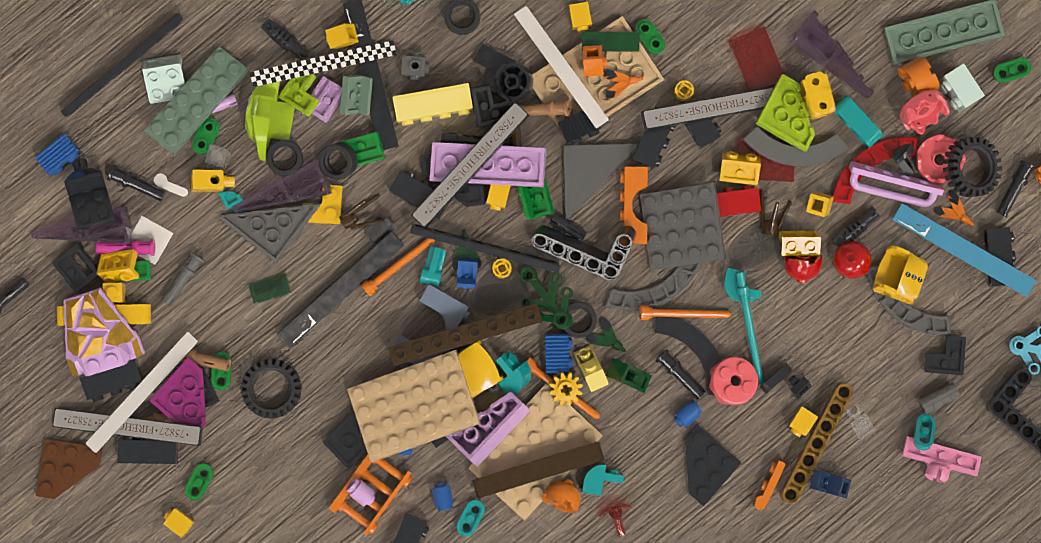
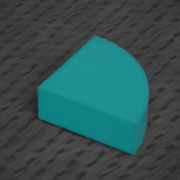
(230, 199)

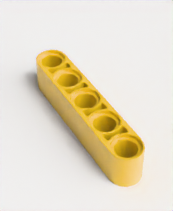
(133, 313)

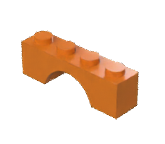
(634, 180)

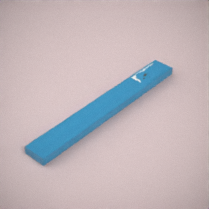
(964, 250)

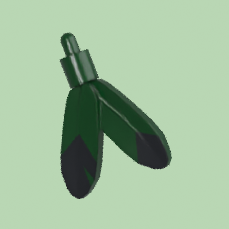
(462, 252)
(609, 339)

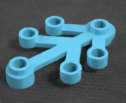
(1027, 347)

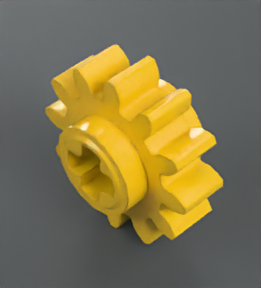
(558, 385)

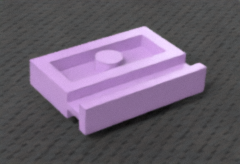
(329, 96)

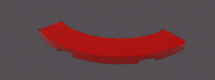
(870, 156)

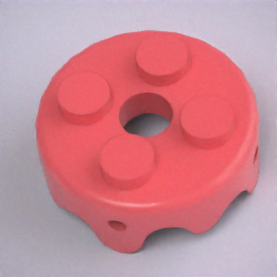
(923, 110)
(925, 158)
(721, 381)

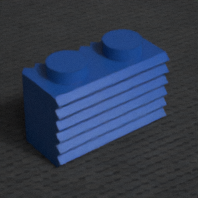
(58, 155)
(557, 353)

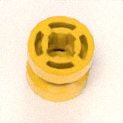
(681, 92)
(502, 268)

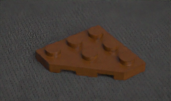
(64, 466)

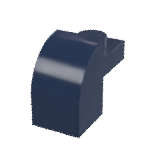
(830, 483)

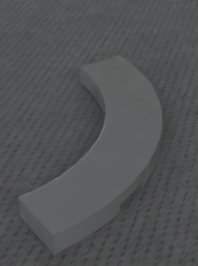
(791, 155)
(655, 295)
(908, 315)

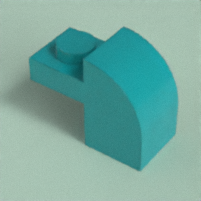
(730, 287)
(518, 374)
(595, 477)

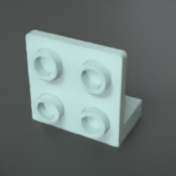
(163, 77)

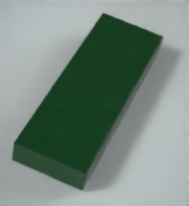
(612, 41)

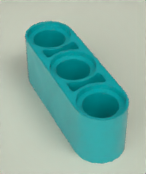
(857, 121)

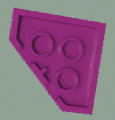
(183, 395)

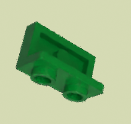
(536, 201)

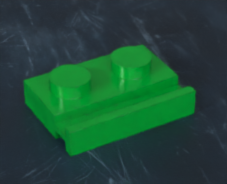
(367, 148)

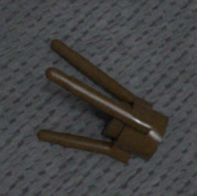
(350, 218)
(771, 226)

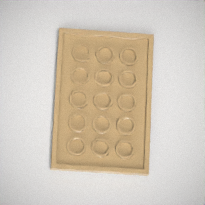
(551, 88)
(413, 406)
(540, 434)

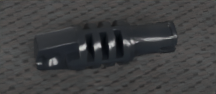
(284, 38)
(855, 227)

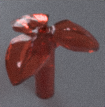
(616, 513)

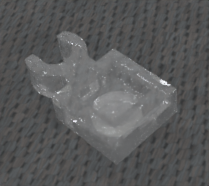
(861, 425)

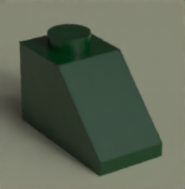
(628, 375)

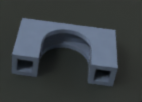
(450, 309)

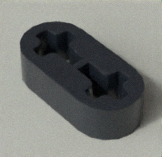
(777, 377)

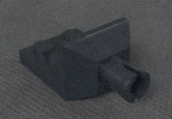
(88, 197)

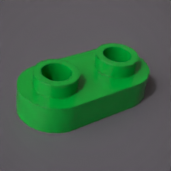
(650, 36)
(1011, 70)
(206, 136)
(217, 373)
(199, 481)

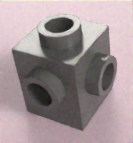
(410, 61)

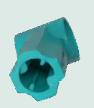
(433, 270)

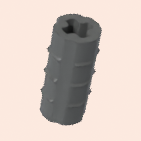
(938, 398)

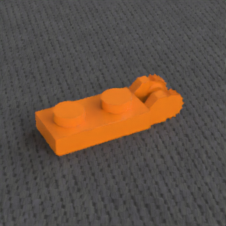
(769, 485)

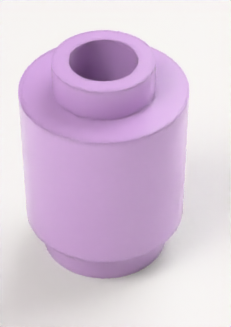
(361, 492)

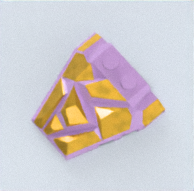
(97, 334)

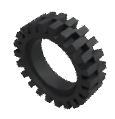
(954, 159)
(248, 388)

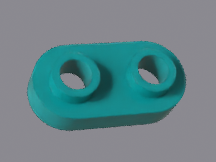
(924, 434)
(471, 518)

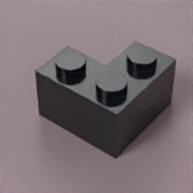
(485, 109)

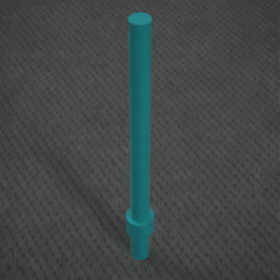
(743, 292)

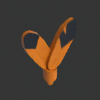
(623, 82)
(956, 213)

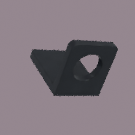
(378, 231)

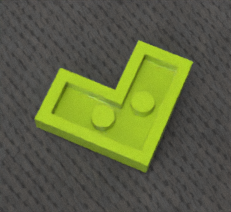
(296, 94)

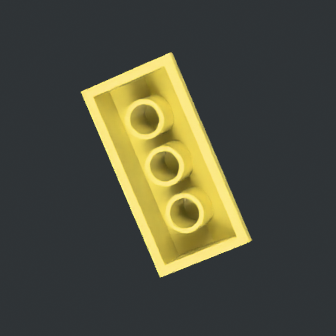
(433, 103)

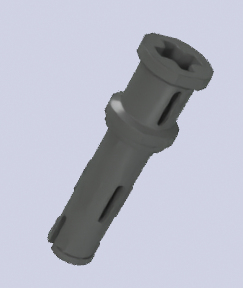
(187, 271)

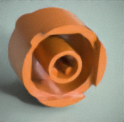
(918, 76)

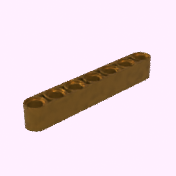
(808, 449)

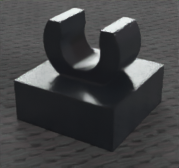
(799, 387)

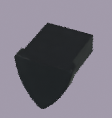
(900, 156)

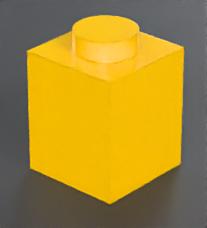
(580, 16)
(341, 36)
(498, 196)
(819, 204)
(115, 292)
(802, 422)
(178, 522)

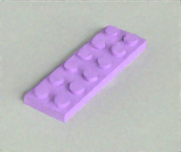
(506, 167)

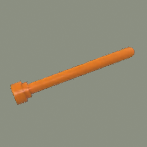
(371, 285)
(647, 312)
(546, 378)

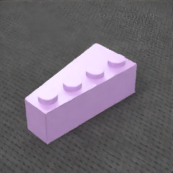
(495, 425)

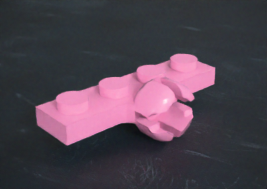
(942, 460)

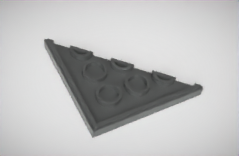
(588, 168)
(271, 229)

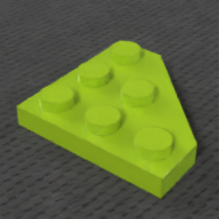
(787, 114)

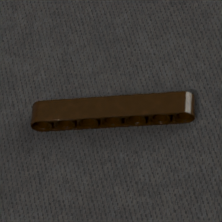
(538, 470)

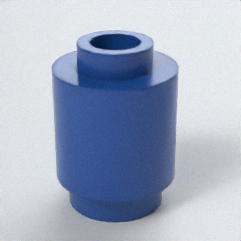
(687, 414)
(442, 496)

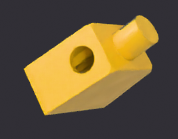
(201, 181)

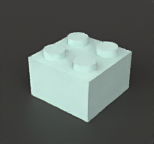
(960, 88)

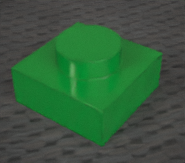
(143, 268)

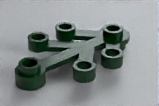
(549, 300)

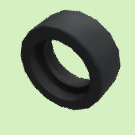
(462, 30)
(270, 157)
(351, 161)
(593, 320)

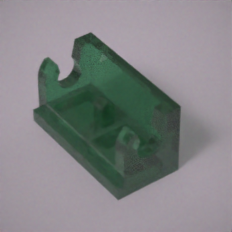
(270, 288)

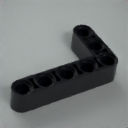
(586, 251)
(1007, 409)

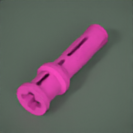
(140, 247)

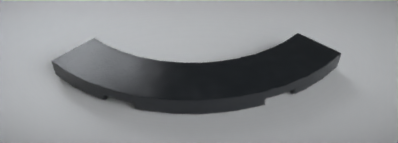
(693, 339)

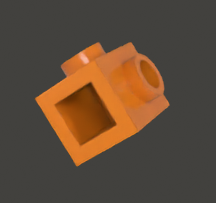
(594, 64)

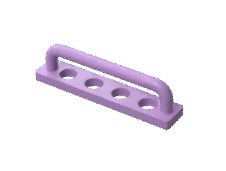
(896, 178)

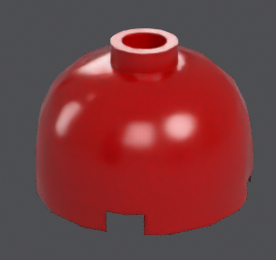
(852, 260)
(802, 267)

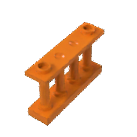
(363, 473)

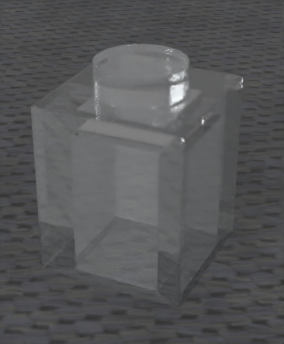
(217, 156)

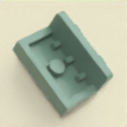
(356, 95)

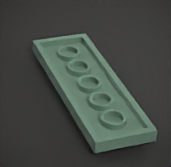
(944, 32)
(196, 100)

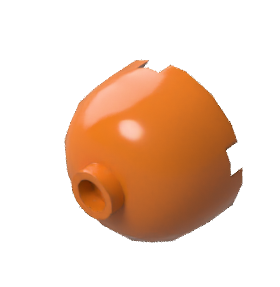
(563, 495)

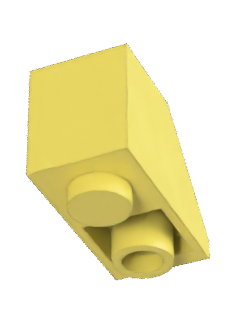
(591, 368)

